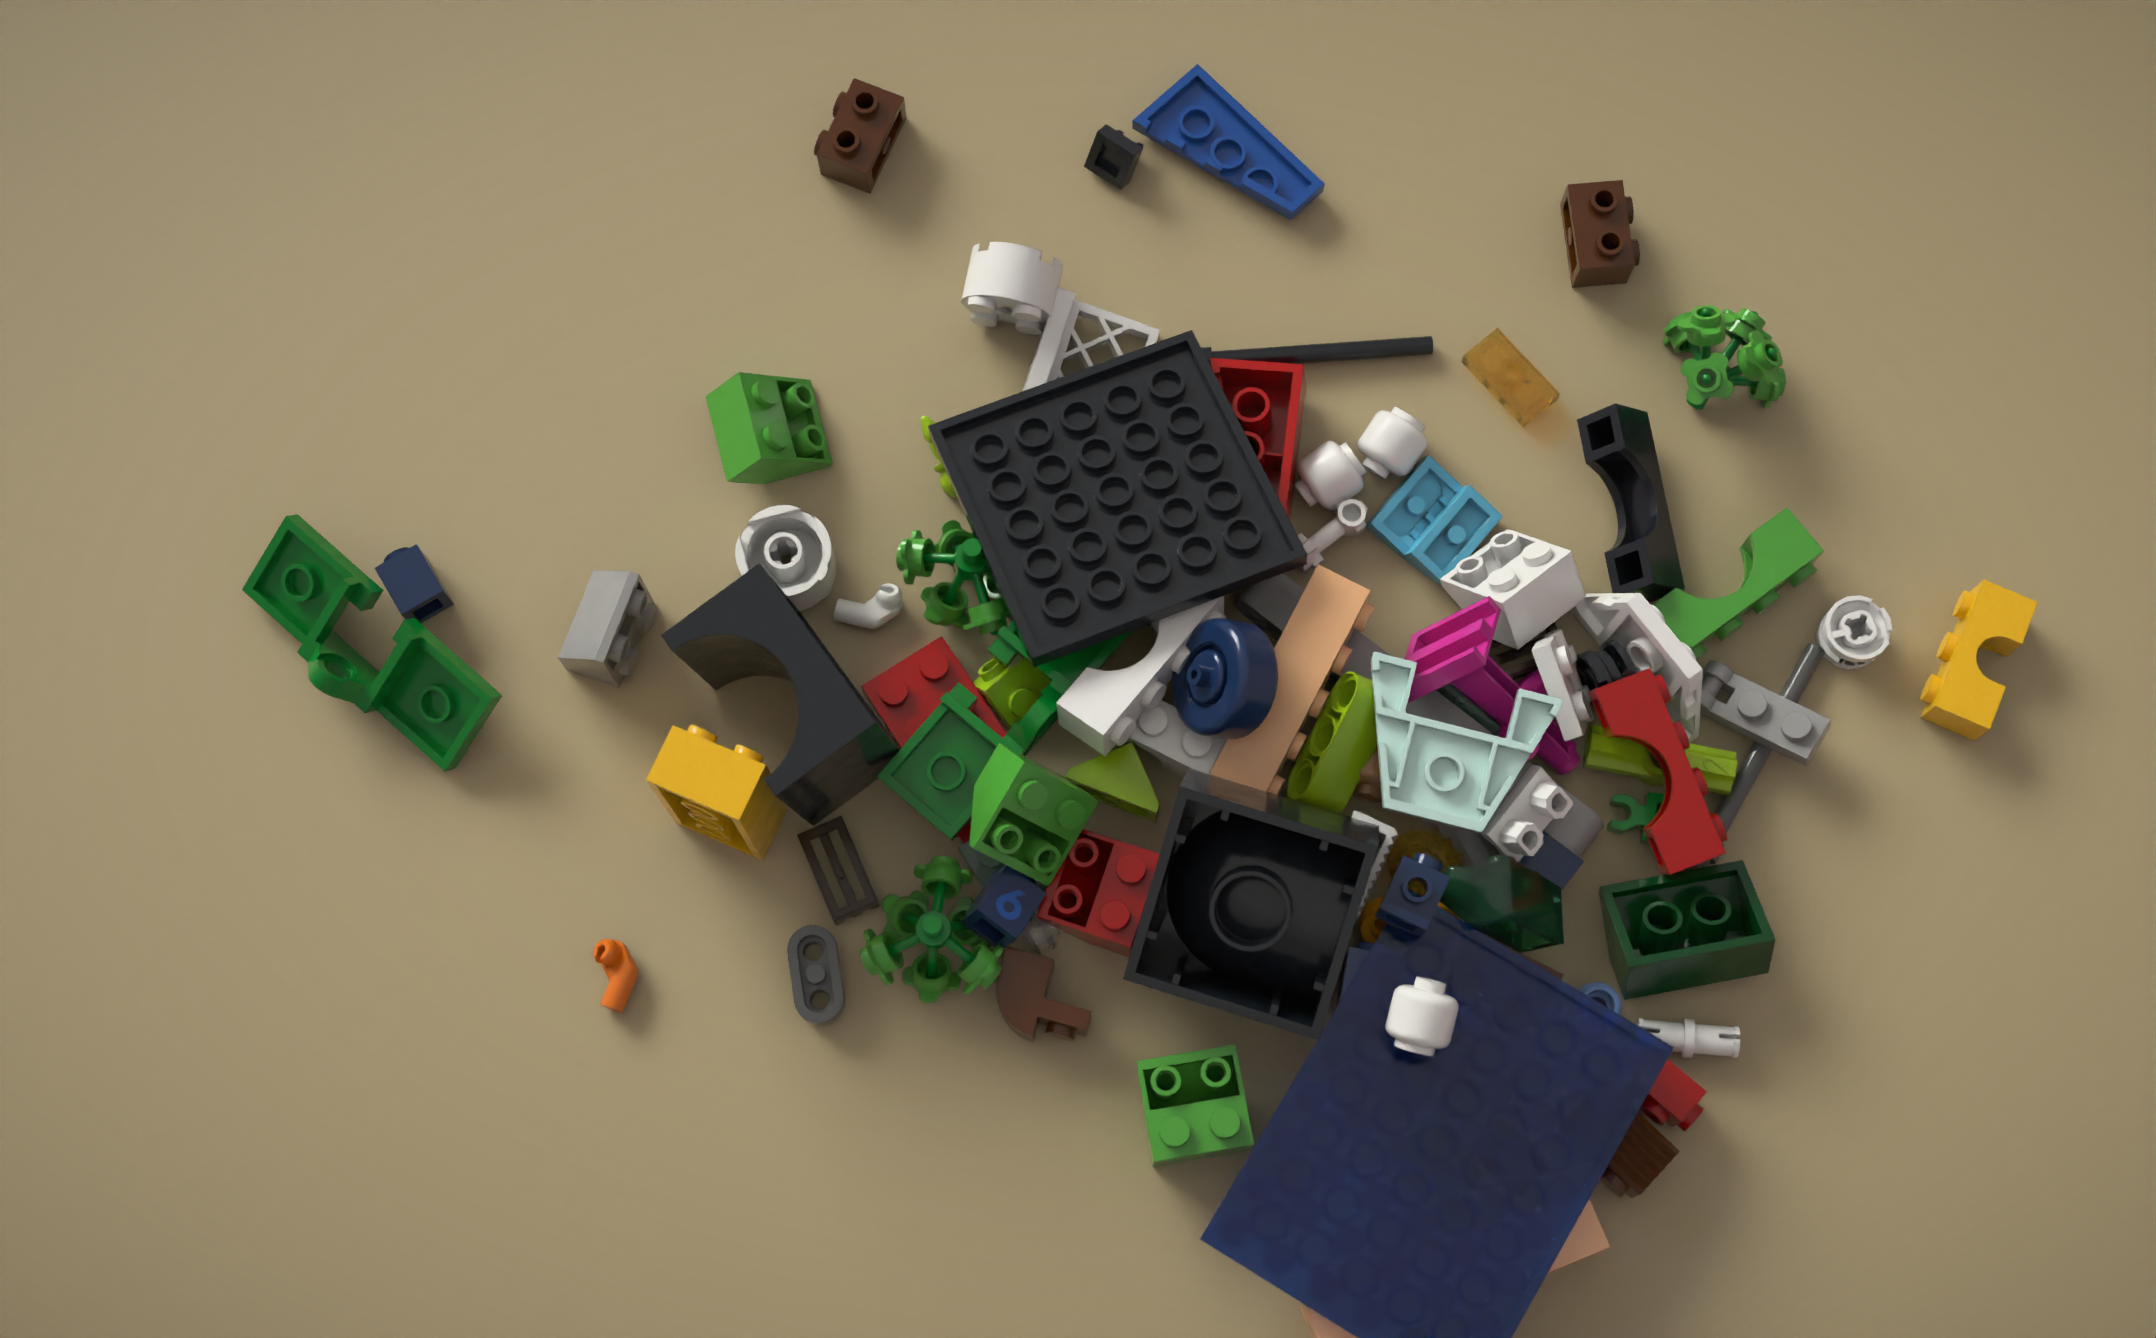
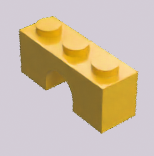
(1959, 693)

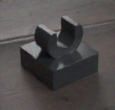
(1113, 156)

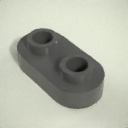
(816, 976)

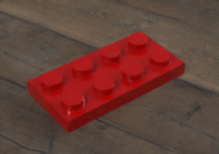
(913, 690)

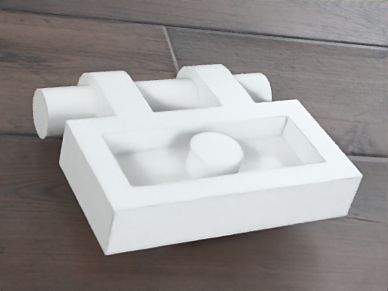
(1561, 680)

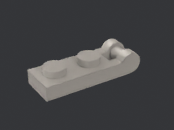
(1762, 714)

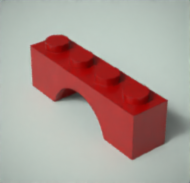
(1683, 828)

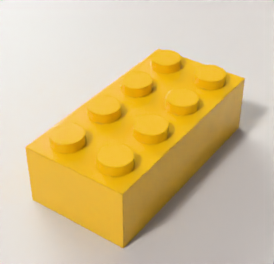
(717, 790)

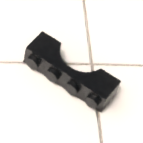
(1623, 454)

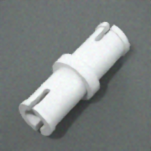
(1695, 1038)

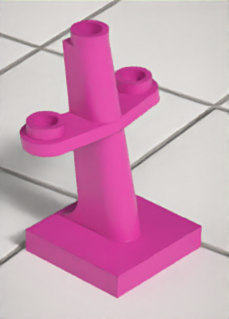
(1457, 654)

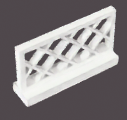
(1060, 330)

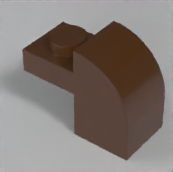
(1023, 999)

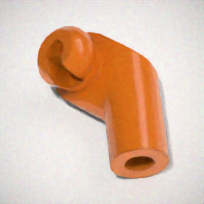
(620, 970)

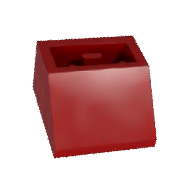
(1100, 892)

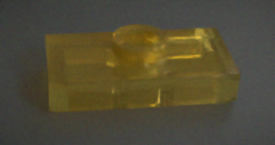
(1510, 377)

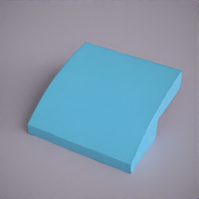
(1433, 520)

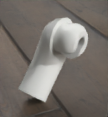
(875, 612)

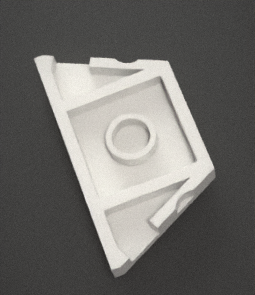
(1649, 645)

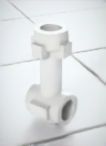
(1348, 522)

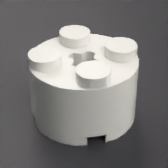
(1011, 286)
(792, 532)

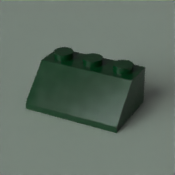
(1685, 930)

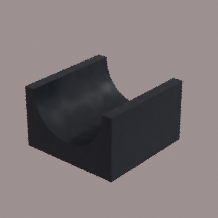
(760, 632)

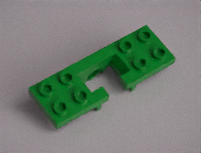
(423, 682)
(952, 746)

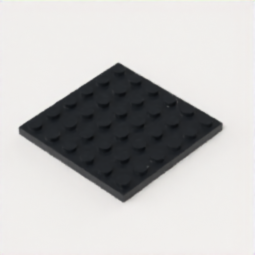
(1115, 497)

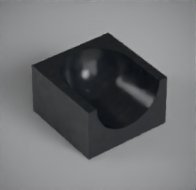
(1252, 903)

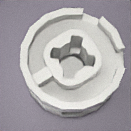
(1854, 632)

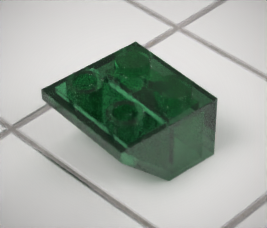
(1506, 902)

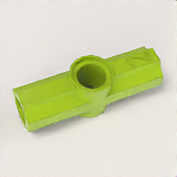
(1633, 760)

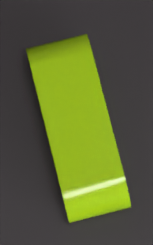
(1336, 746)

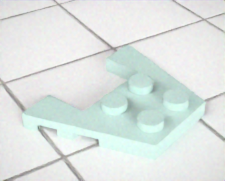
(1446, 769)

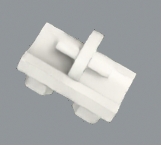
(1525, 813)

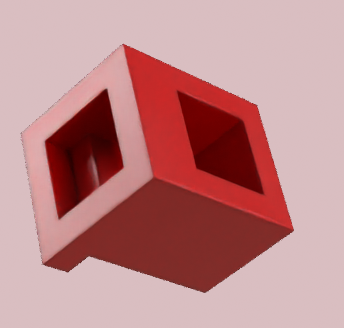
(1673, 1098)

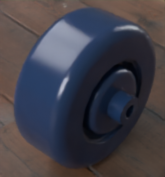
(1226, 679)

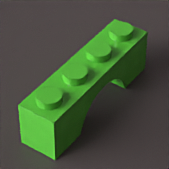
(1771, 557)

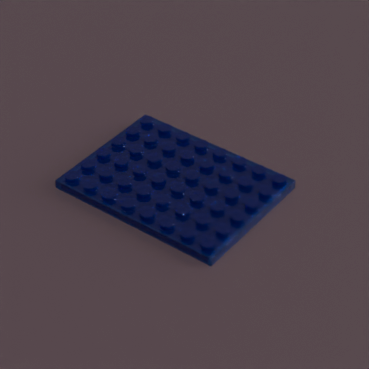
(1447, 1182)

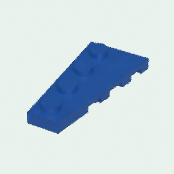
(1221, 137)

